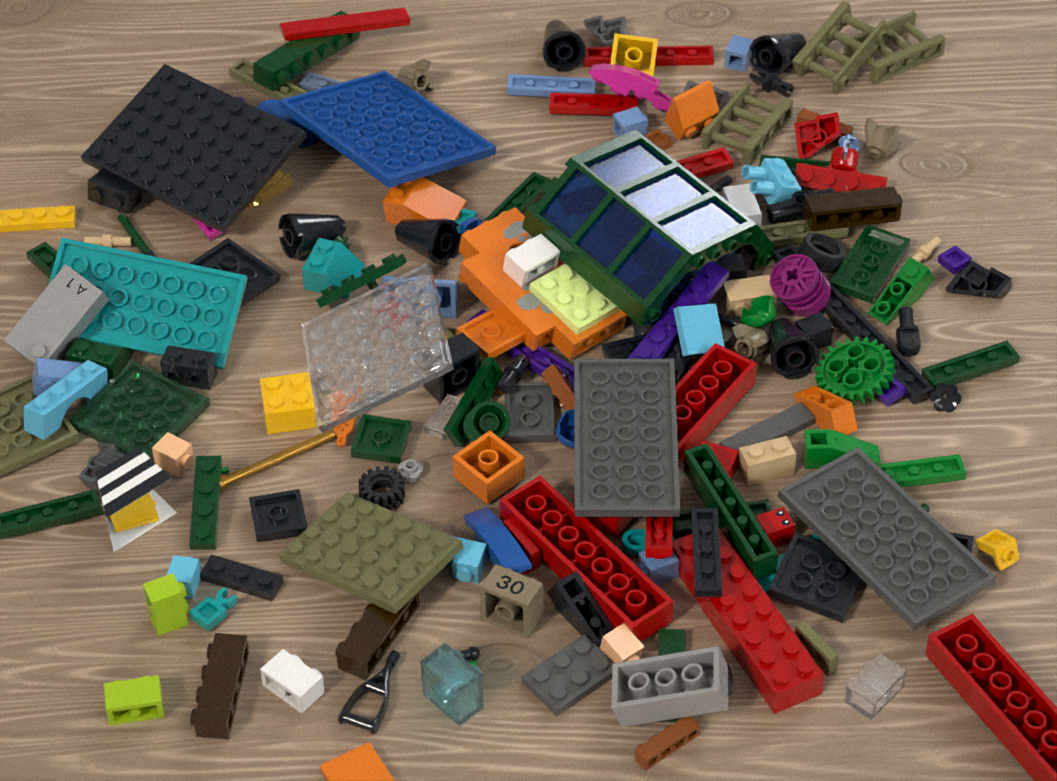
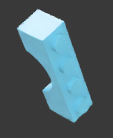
(46, 412)

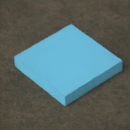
(698, 328)

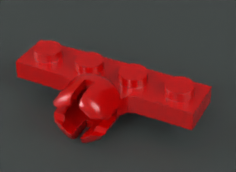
(839, 175)

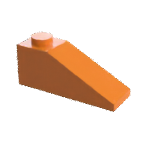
(829, 409)

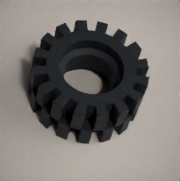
(383, 478)

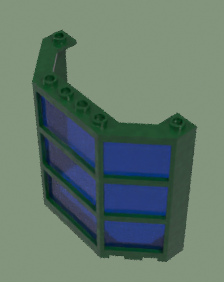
(639, 223)

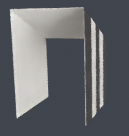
(125, 483)

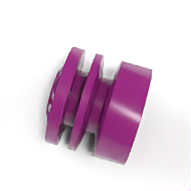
(800, 285)

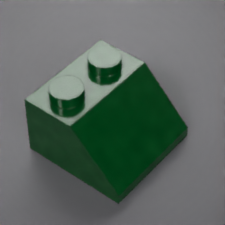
(104, 354)

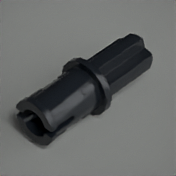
(513, 373)

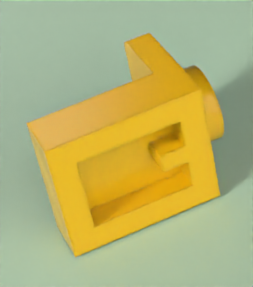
(1000, 546)

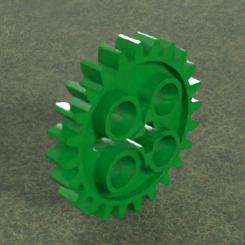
(856, 370)

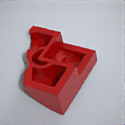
(816, 133)

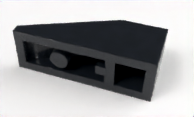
(580, 608)

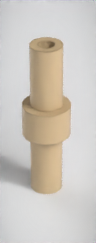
(109, 241)
(925, 250)

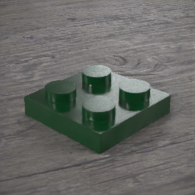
(381, 439)

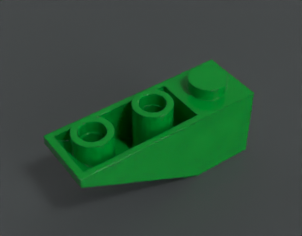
(902, 291)
(826, 445)

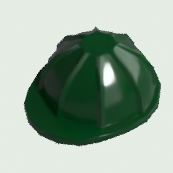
(487, 417)

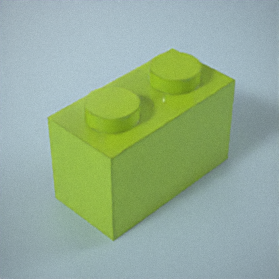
(166, 604)
(133, 700)

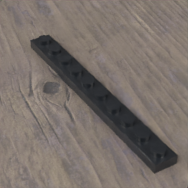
(855, 324)

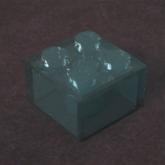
(452, 684)

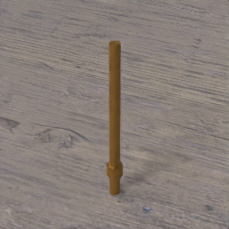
(277, 458)

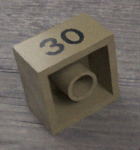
(511, 601)

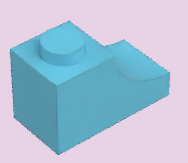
(469, 562)

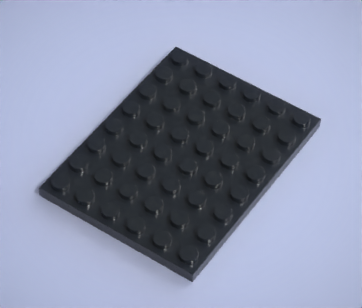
(194, 147)

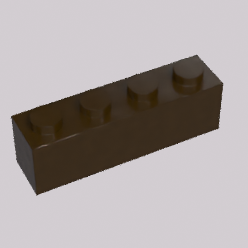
(852, 208)
(372, 638)
(220, 686)

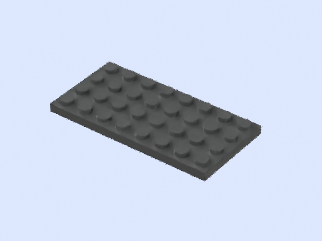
(626, 438)
(886, 538)

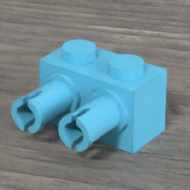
(772, 180)

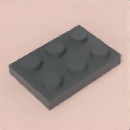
(569, 675)

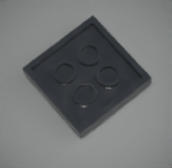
(235, 259)
(815, 579)

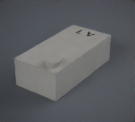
(57, 317)
(670, 686)

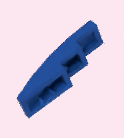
(501, 545)

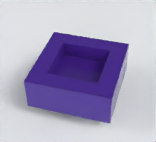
(954, 259)
(892, 394)

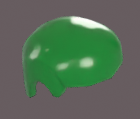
(761, 313)

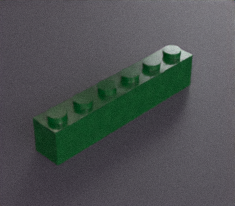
(297, 57)
(734, 515)

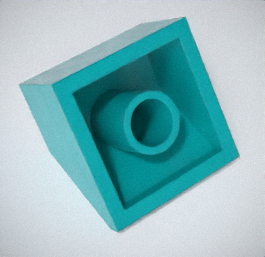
(329, 265)

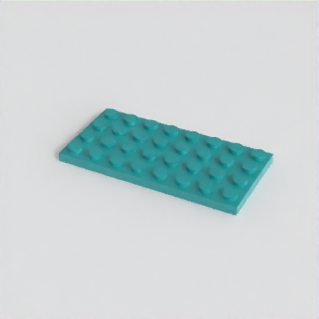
(156, 300)

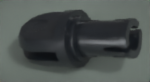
(770, 82)
(907, 333)

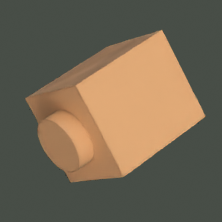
(173, 454)
(621, 645)

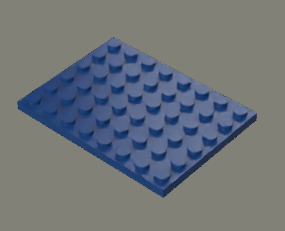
(387, 128)

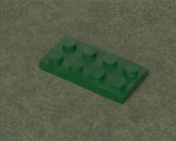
(870, 263)

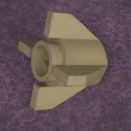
(415, 76)
(880, 139)
(751, 343)

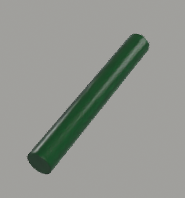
(132, 232)

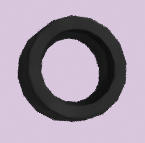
(823, 251)

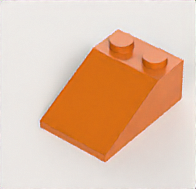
(421, 201)

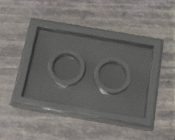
(531, 413)

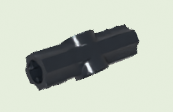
(791, 208)

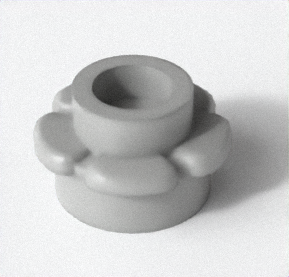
(410, 470)

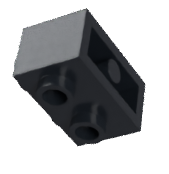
(113, 193)
(189, 367)

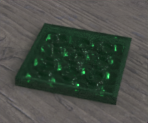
(139, 410)

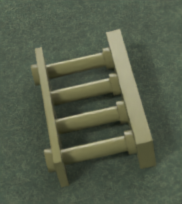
(829, 32)
(906, 59)
(760, 137)

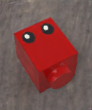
(777, 526)

